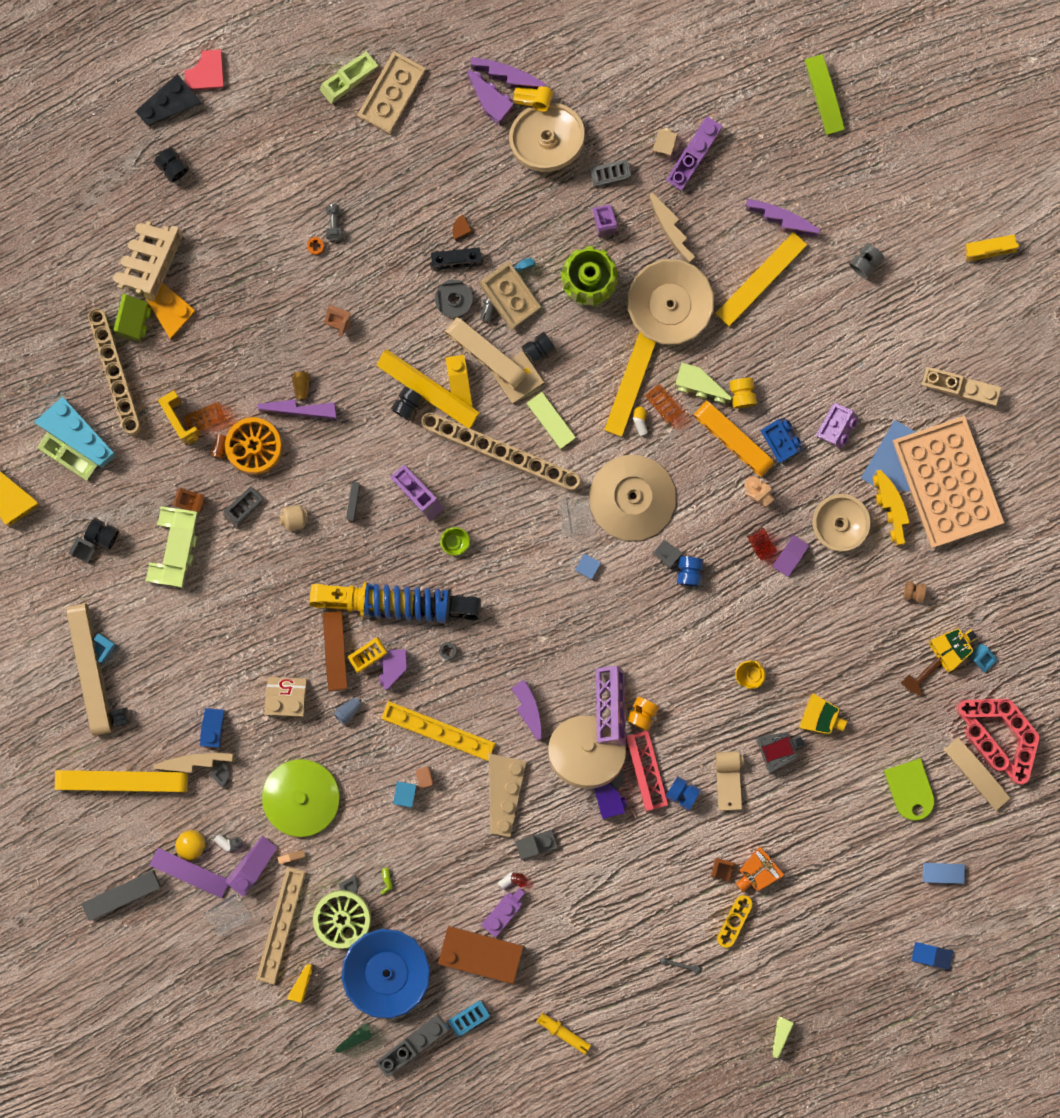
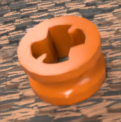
(310, 249)

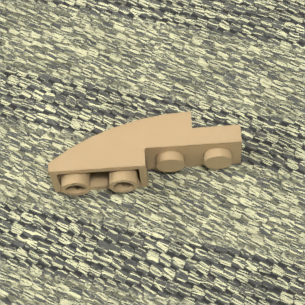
(961, 387)

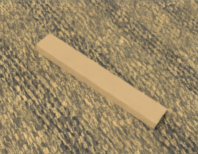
(281, 925)

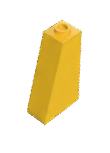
(14, 501)

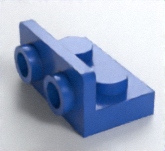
(782, 439)

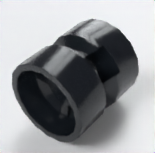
(171, 164)
(537, 350)
(408, 402)
(99, 533)

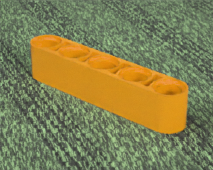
(733, 439)

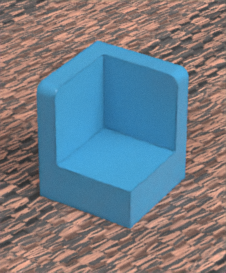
(104, 647)
(404, 794)

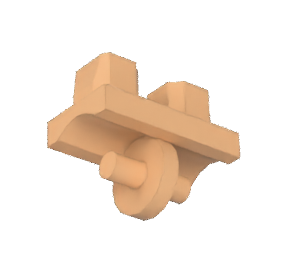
(758, 491)

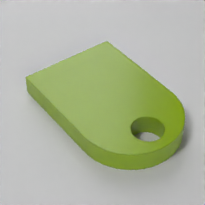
(910, 787)

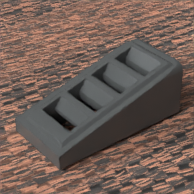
(620, 178)
(247, 511)

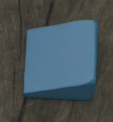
(983, 657)

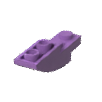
(694, 153)

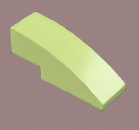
(348, 77)
(66, 456)

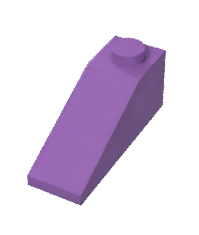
(417, 493)
(251, 866)

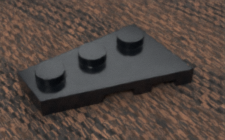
(168, 101)

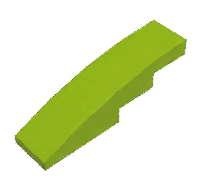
(824, 94)

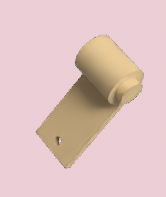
(728, 780)

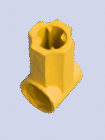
(538, 98)

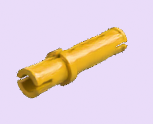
(563, 1033)

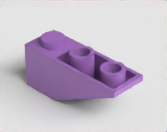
(492, 102)

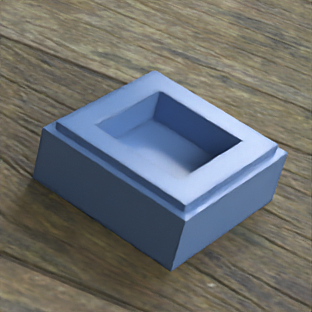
(587, 566)

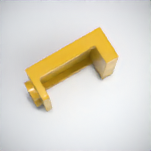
(167, 403)

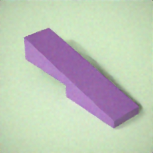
(289, 407)

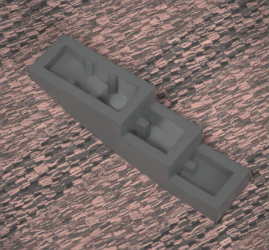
(121, 895)

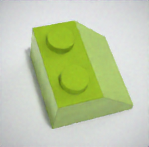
(132, 318)

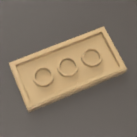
(391, 92)

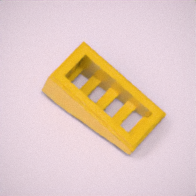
(356, 661)
(300, 988)

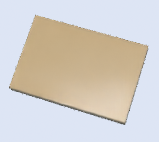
(509, 295)

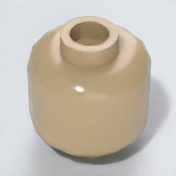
(293, 518)

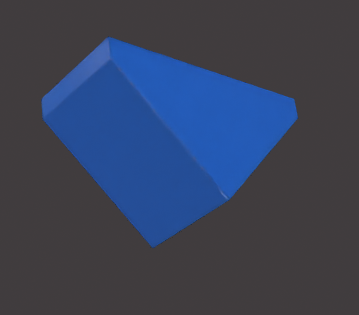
(932, 955)

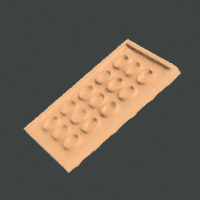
(948, 482)

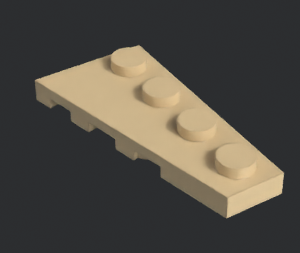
(505, 783)

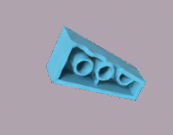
(69, 427)

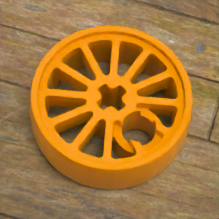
(230, 451)

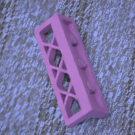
(617, 708)

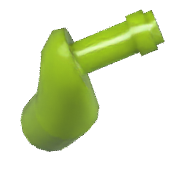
(386, 878)

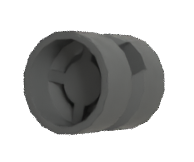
(862, 265)

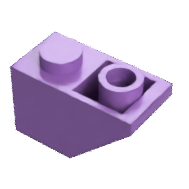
(394, 666)

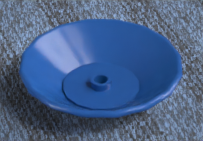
(364, 975)

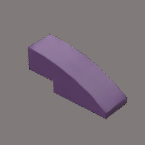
(528, 709)

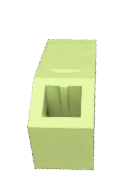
(697, 381)

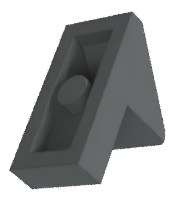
(536, 844)

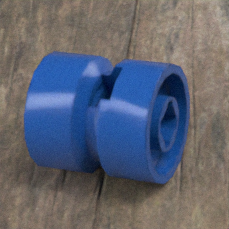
(690, 571)
(683, 793)

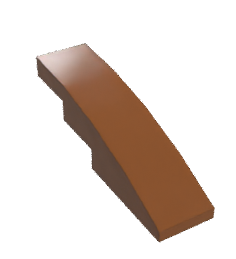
(335, 651)

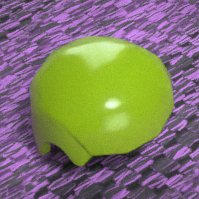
(454, 541)

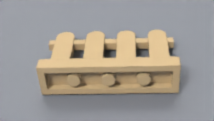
(159, 263)

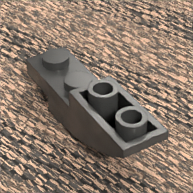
(412, 1045)

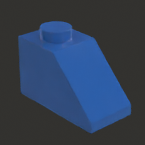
(212, 728)

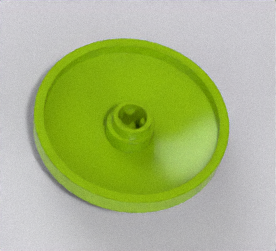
(300, 798)

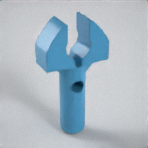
(525, 264)

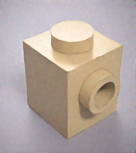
(665, 143)

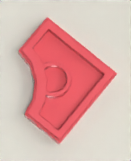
(207, 73)

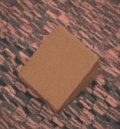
(424, 777)

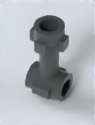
(333, 233)

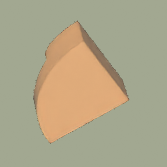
(291, 857)

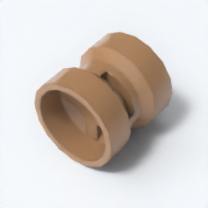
(914, 591)

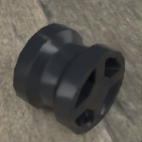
(120, 717)

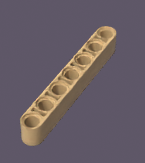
(108, 365)
(89, 669)

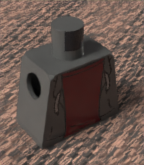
(778, 749)

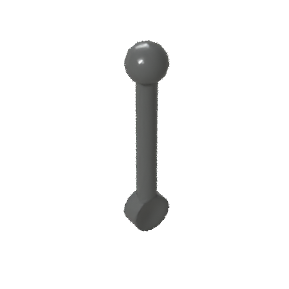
(694, 968)

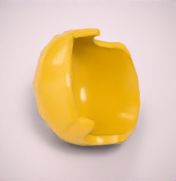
(750, 674)
(190, 845)

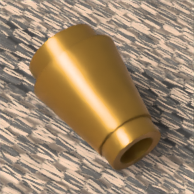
(301, 384)

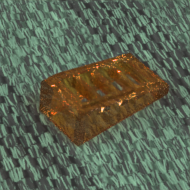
(678, 412)
(221, 417)

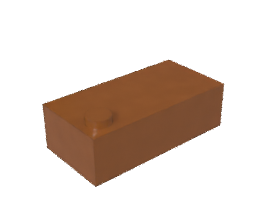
(480, 954)

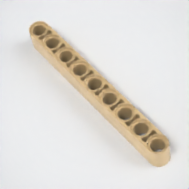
(493, 445)

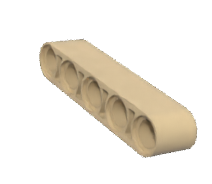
(485, 353)

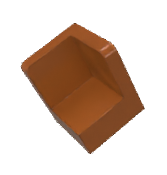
(722, 869)

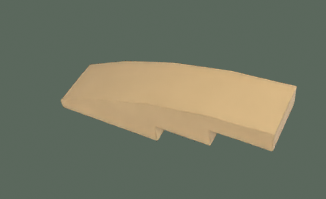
(668, 223)
(188, 762)
(976, 774)

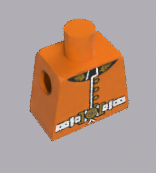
(758, 871)

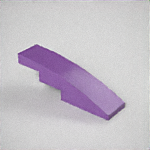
(514, 76)
(789, 221)
(189, 872)

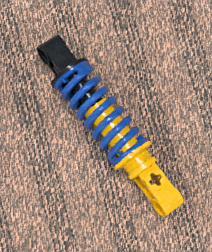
(376, 602)

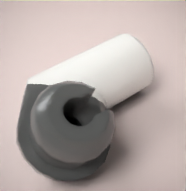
(230, 844)

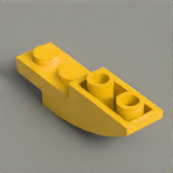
(890, 499)

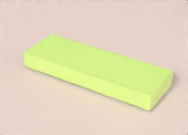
(551, 420)

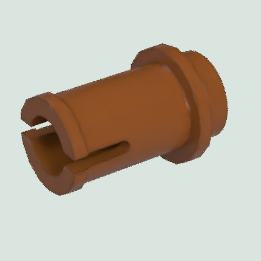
(218, 447)

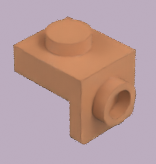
(338, 319)

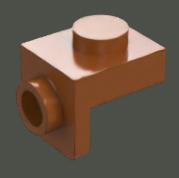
(188, 500)

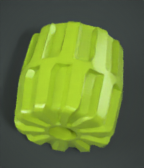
(586, 289)

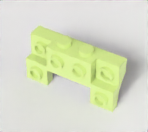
(178, 547)

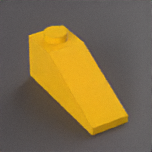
(458, 378)

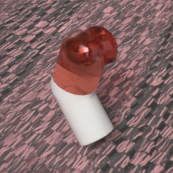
(513, 878)

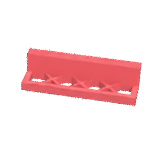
(641, 778)

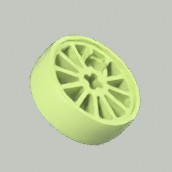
(348, 922)

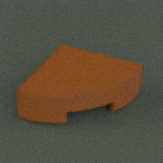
(460, 227)

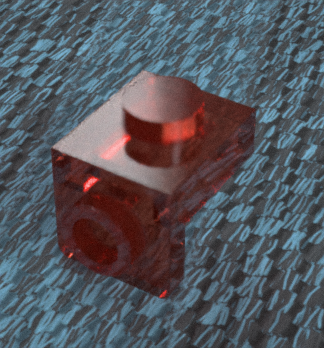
(761, 544)

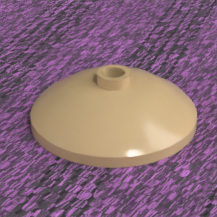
(845, 509)

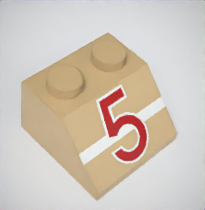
(285, 697)

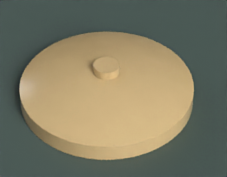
(547, 138)
(579, 757)

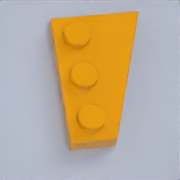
(171, 310)

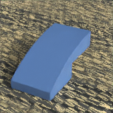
(943, 873)

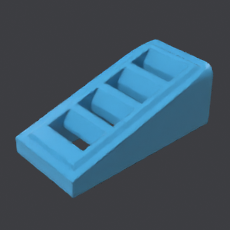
(483, 1010)

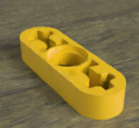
(742, 919)

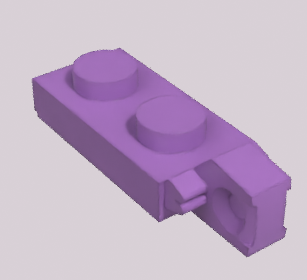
(503, 912)

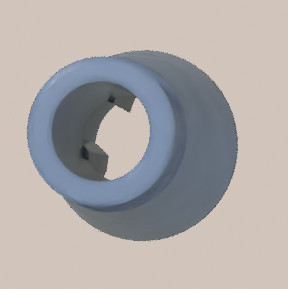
(347, 711)

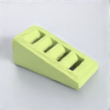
(782, 1032)

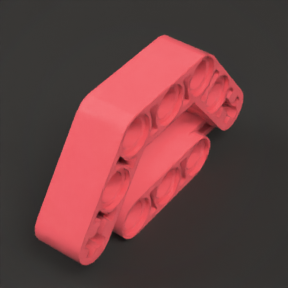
(1007, 718)

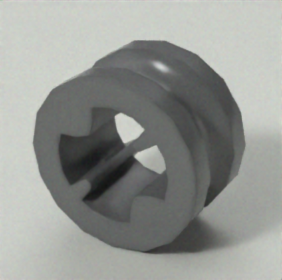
(450, 645)

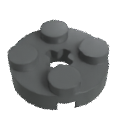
(462, 305)

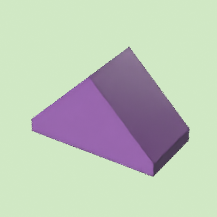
(604, 220)
(790, 555)

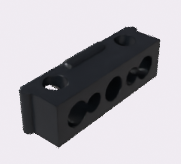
(456, 259)

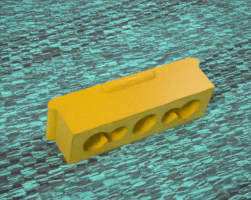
(991, 248)

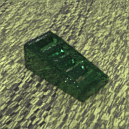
(359, 1036)

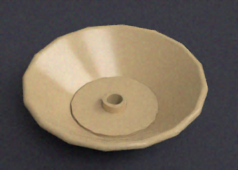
(673, 282)
(627, 517)

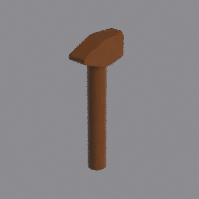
(913, 685)

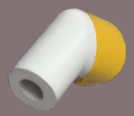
(639, 419)

